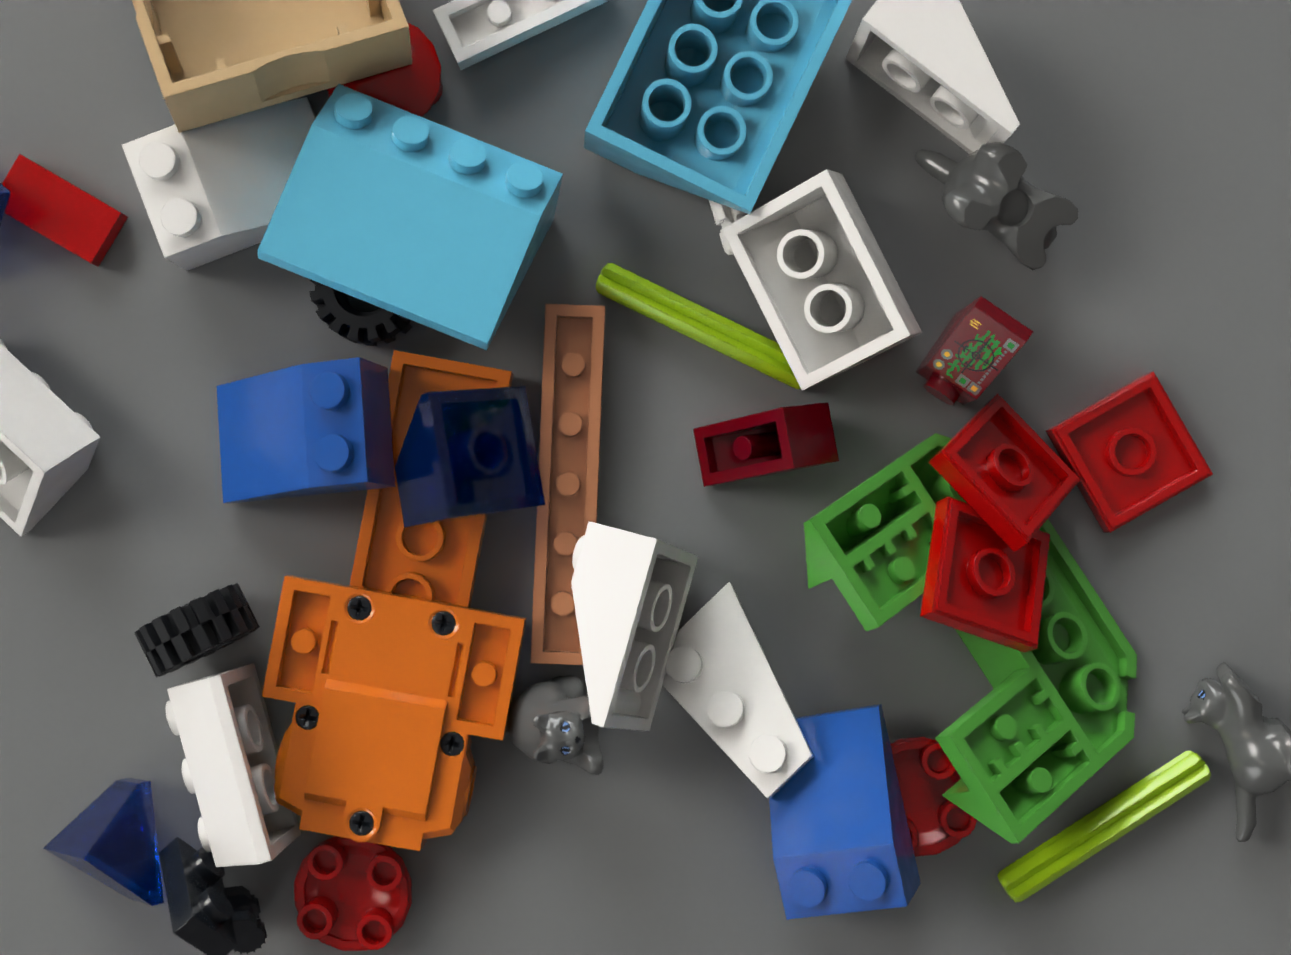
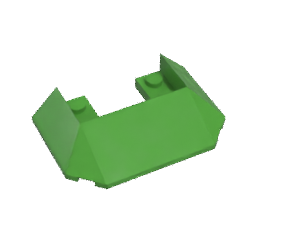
(1050, 709)

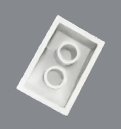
(935, 67)
(218, 182)
(627, 615)

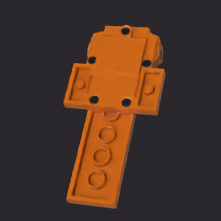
(395, 663)

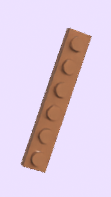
(567, 471)

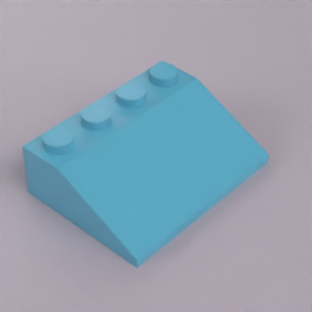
(712, 92)
(411, 216)

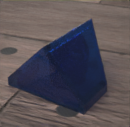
(116, 841)

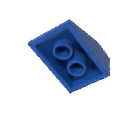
(306, 431)
(843, 821)

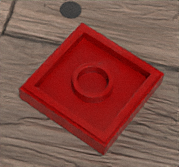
(1129, 452)
(1005, 472)
(981, 582)

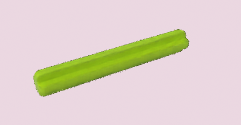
(695, 322)
(1104, 826)

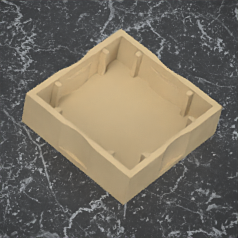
(257, 53)

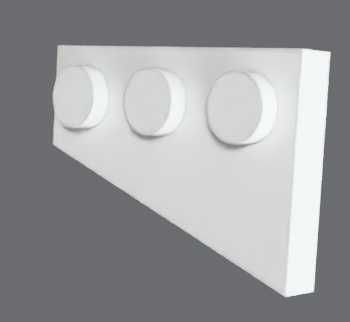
(733, 694)

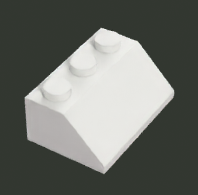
(821, 279)
(41, 445)
(231, 766)

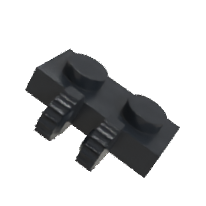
(205, 911)

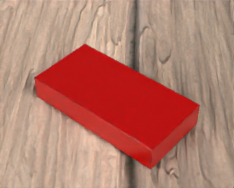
(61, 211)

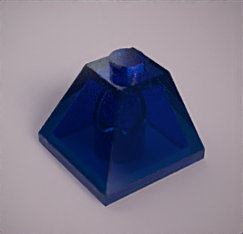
(468, 456)

